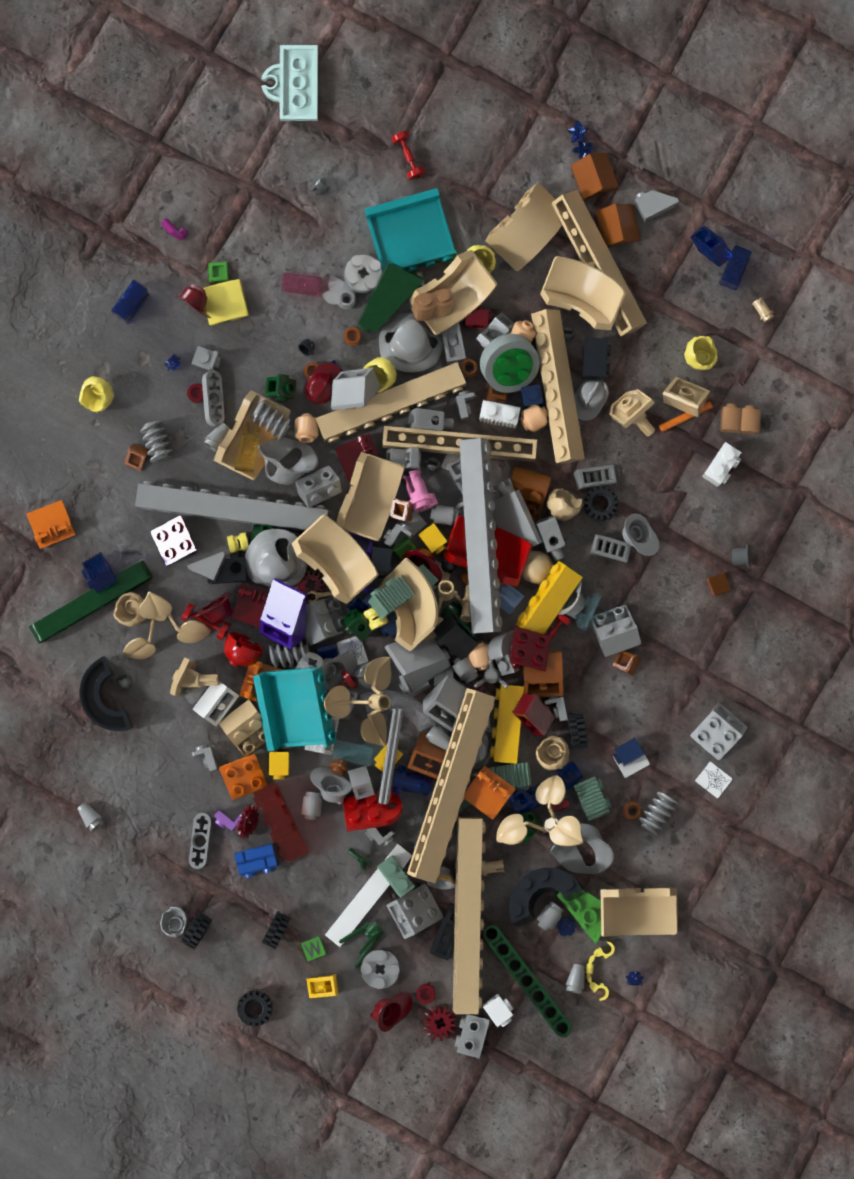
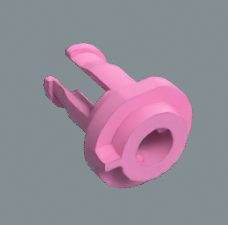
(418, 492)

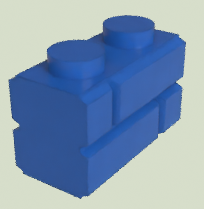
(256, 860)

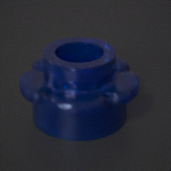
(173, 362)
(561, 926)
(634, 978)

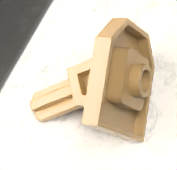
(631, 409)
(188, 678)

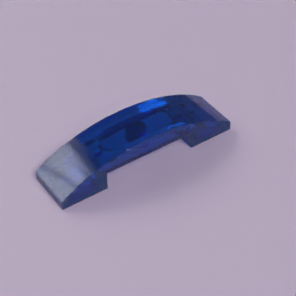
(526, 800)

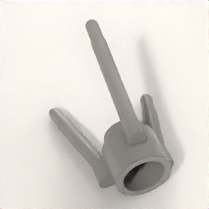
(491, 676)

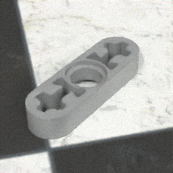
(219, 412)
(204, 856)

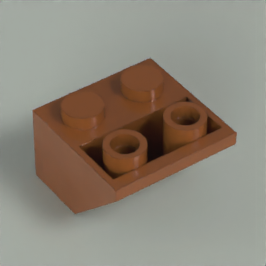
(532, 488)
(545, 683)
(426, 757)

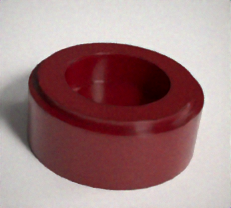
(195, 393)
(425, 993)

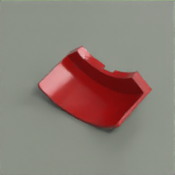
(511, 552)

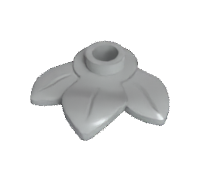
(338, 291)

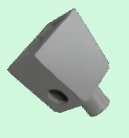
(422, 418)
(548, 528)

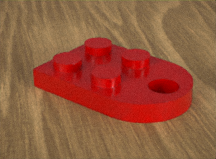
(369, 813)

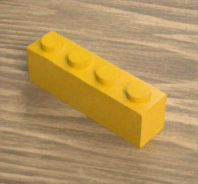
(549, 599)
(508, 725)

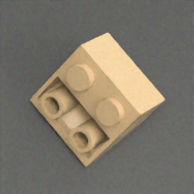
(244, 728)

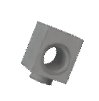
(361, 782)

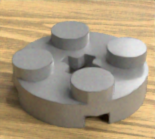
(354, 279)
(391, 969)

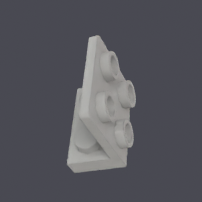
(719, 731)
(415, 911)

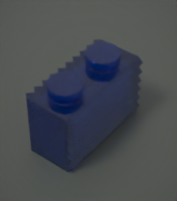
(711, 246)
(735, 267)
(130, 302)
(98, 573)

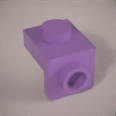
(224, 821)

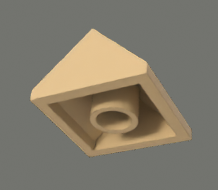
(685, 396)

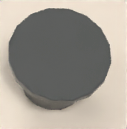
(741, 556)

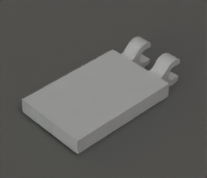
(512, 513)

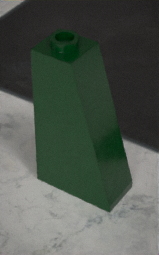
(388, 295)

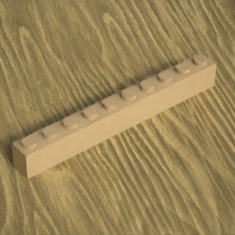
(451, 785)
(468, 915)

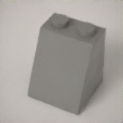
(420, 663)

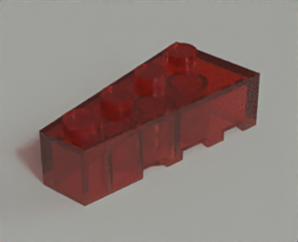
(281, 822)

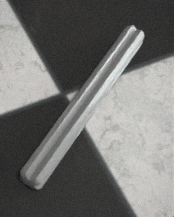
(390, 758)

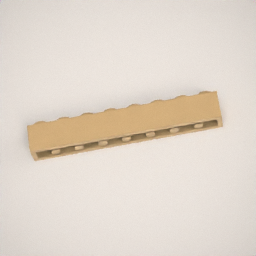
(594, 252)
(557, 386)
(392, 401)
(448, 443)

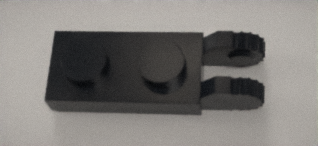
(444, 939)

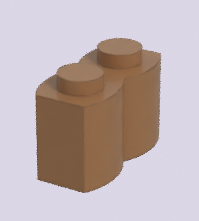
(429, 305)
(740, 420)

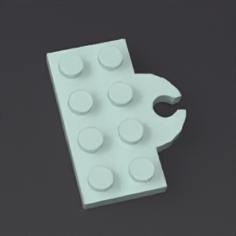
(295, 83)

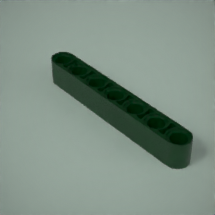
(90, 603)
(533, 987)

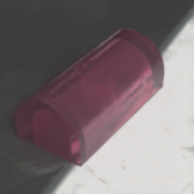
(301, 284)

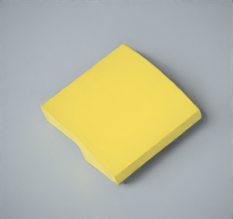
(226, 302)

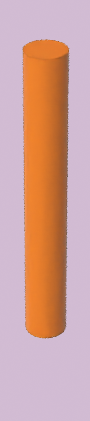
(681, 418)

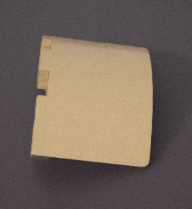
(527, 230)
(469, 286)
(584, 289)
(228, 448)
(370, 497)
(337, 556)
(419, 614)
(639, 912)

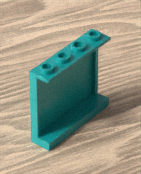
(411, 231)
(294, 708)

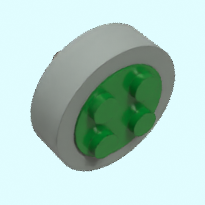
(509, 363)

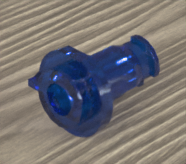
(408, 782)

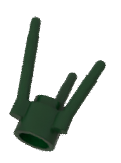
(454, 610)
(373, 933)

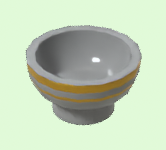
(444, 881)

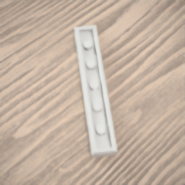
(365, 899)

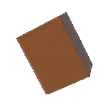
(594, 175)
(618, 224)

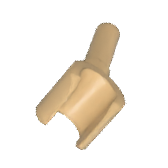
(319, 595)

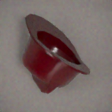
(196, 298)
(319, 384)
(425, 557)
(216, 611)
(391, 1011)

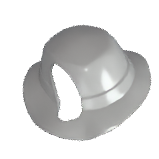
(410, 345)
(276, 450)
(265, 564)
(572, 860)

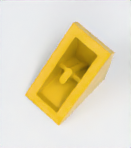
(323, 986)

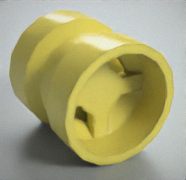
(234, 544)
(374, 624)

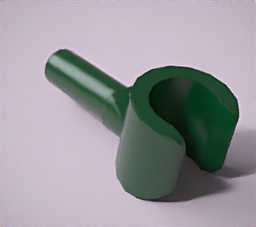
(359, 858)

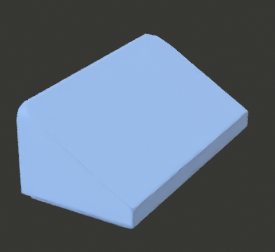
(509, 597)

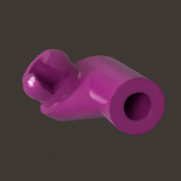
(173, 231)

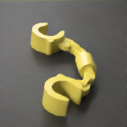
(590, 967)

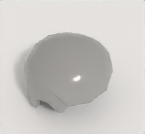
(174, 922)

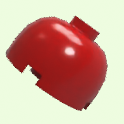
(241, 650)

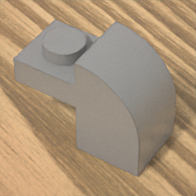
(499, 326)
(409, 458)
(500, 650)

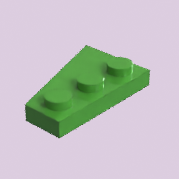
(587, 912)

